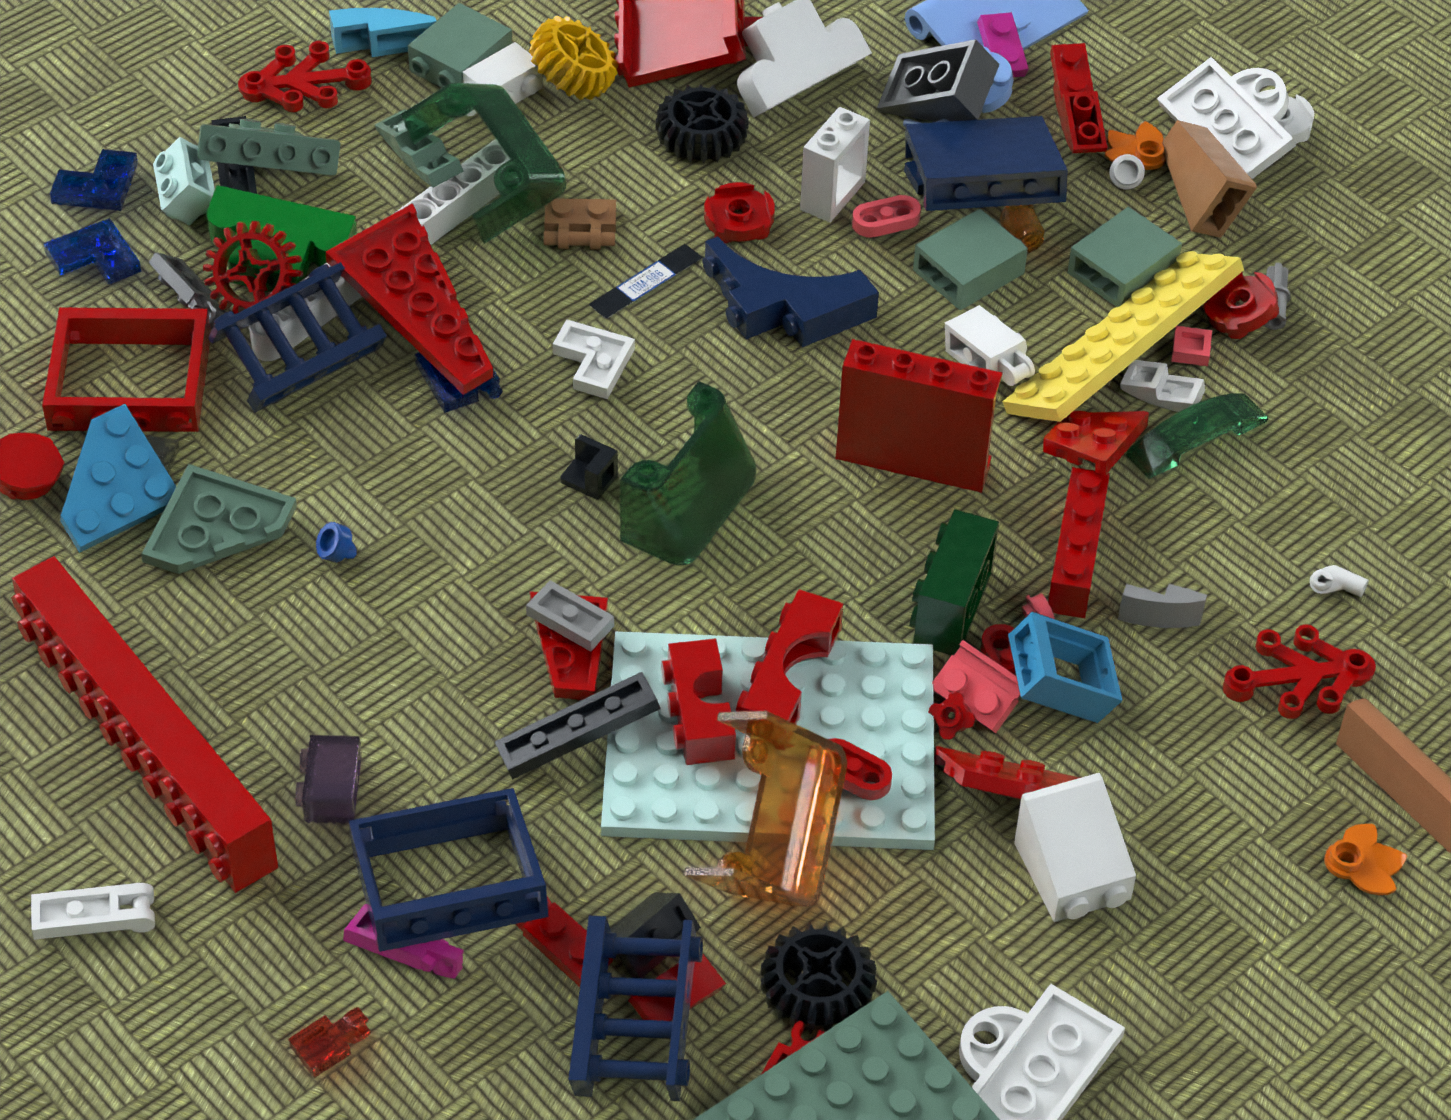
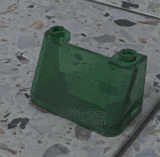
(683, 505)

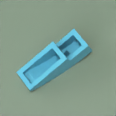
(376, 29)

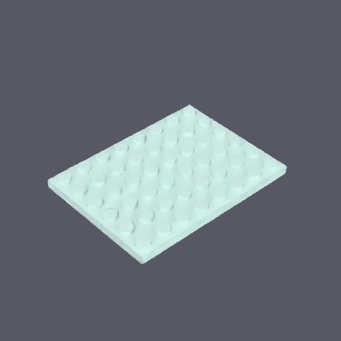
(859, 693)

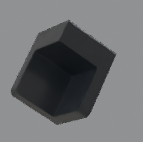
(592, 469)

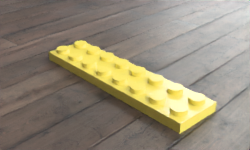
(1122, 336)

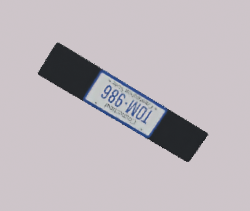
(645, 281)

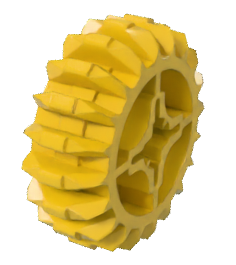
(573, 57)

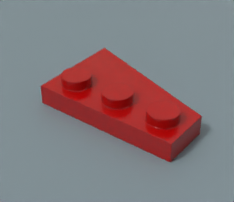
(570, 666)

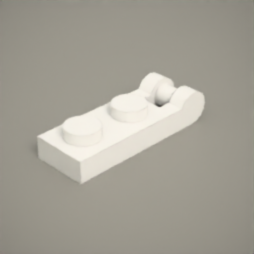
(92, 910)

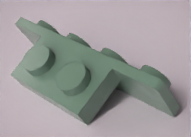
(268, 147)

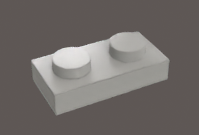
(570, 615)

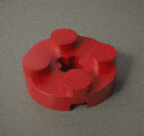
(756, 208)
(1259, 308)

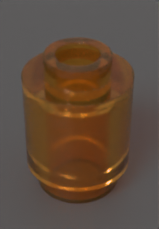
(1024, 225)

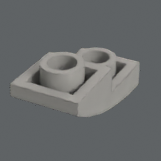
(1175, 609)

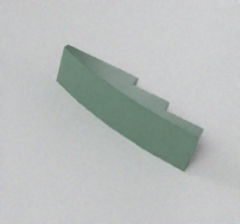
(425, 158)

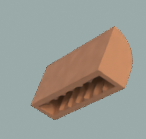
(1398, 767)

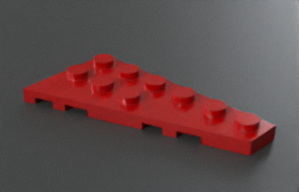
(410, 288)

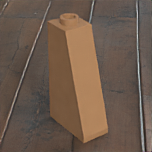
(1206, 178)

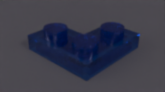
(103, 188)
(97, 245)

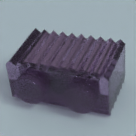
(330, 779)

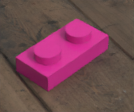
(1001, 37)

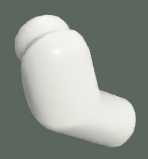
(1336, 578)

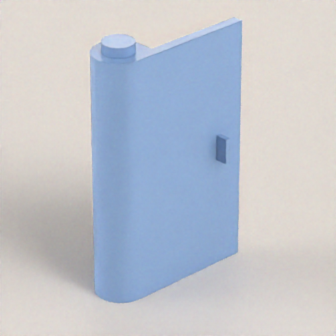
(957, 19)

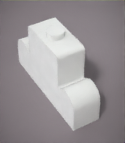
(795, 53)

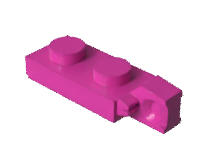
(428, 956)

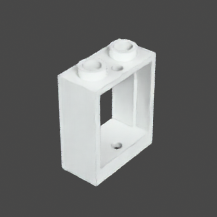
(834, 164)

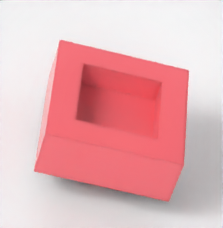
(1191, 346)

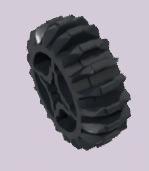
(702, 123)
(817, 960)

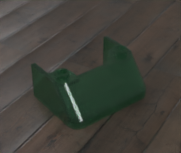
(525, 181)

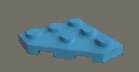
(114, 481)

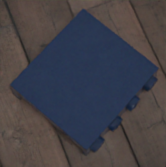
(987, 163)

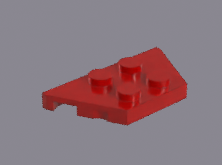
(1095, 437)
(994, 775)

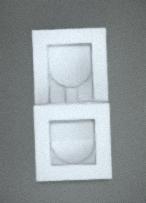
(1153, 385)

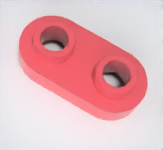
(886, 216)

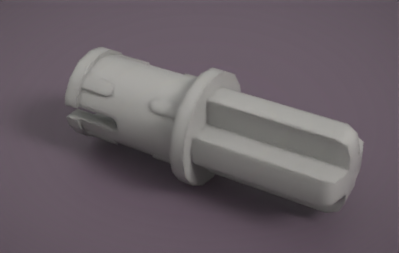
(1279, 277)

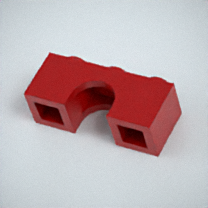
(696, 673)

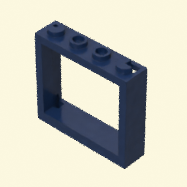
(456, 911)

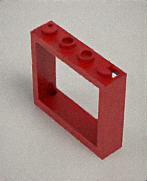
(128, 326)

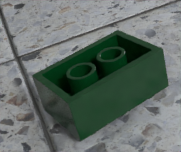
(954, 581)

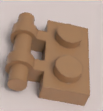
(580, 223)

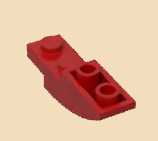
(1076, 99)

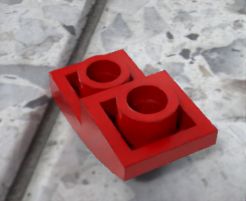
(704, 985)

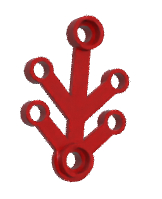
(264, 84)
(1350, 667)

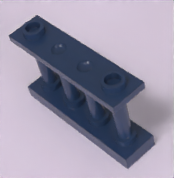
(297, 371)
(598, 985)

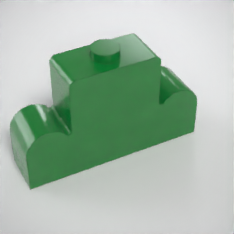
(309, 227)

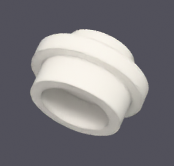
(1126, 171)

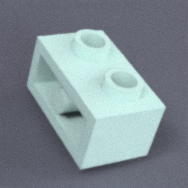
(183, 182)

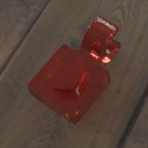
(326, 1043)

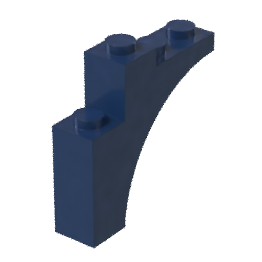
(803, 304)

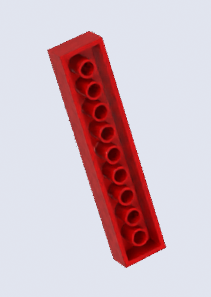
(145, 725)

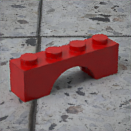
(1078, 542)
(805, 632)

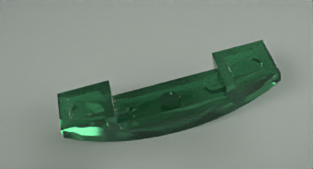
(1192, 427)

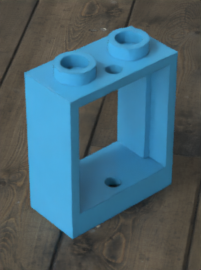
(1033, 651)

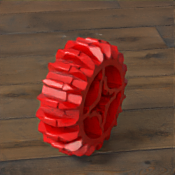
(246, 255)

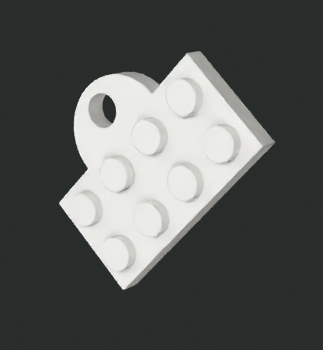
(1234, 112)
(1038, 1056)

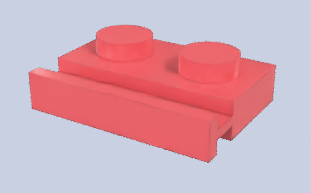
(986, 685)

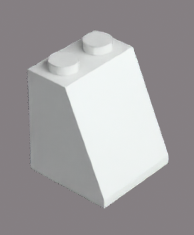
(1074, 848)

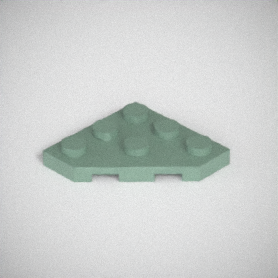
(214, 519)

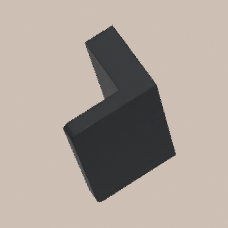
(658, 918)

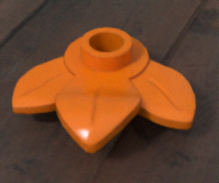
(1144, 145)
(1369, 861)

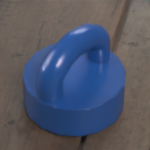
(335, 543)

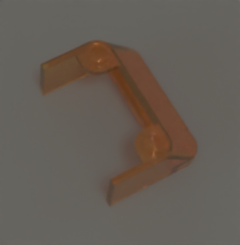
(791, 813)

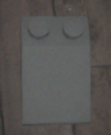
(940, 83)

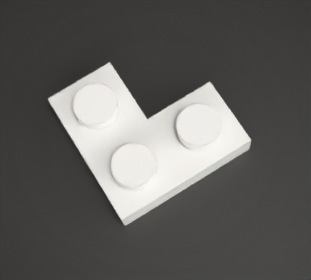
(601, 355)

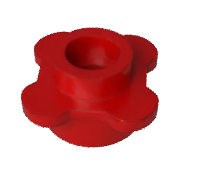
(963, 715)

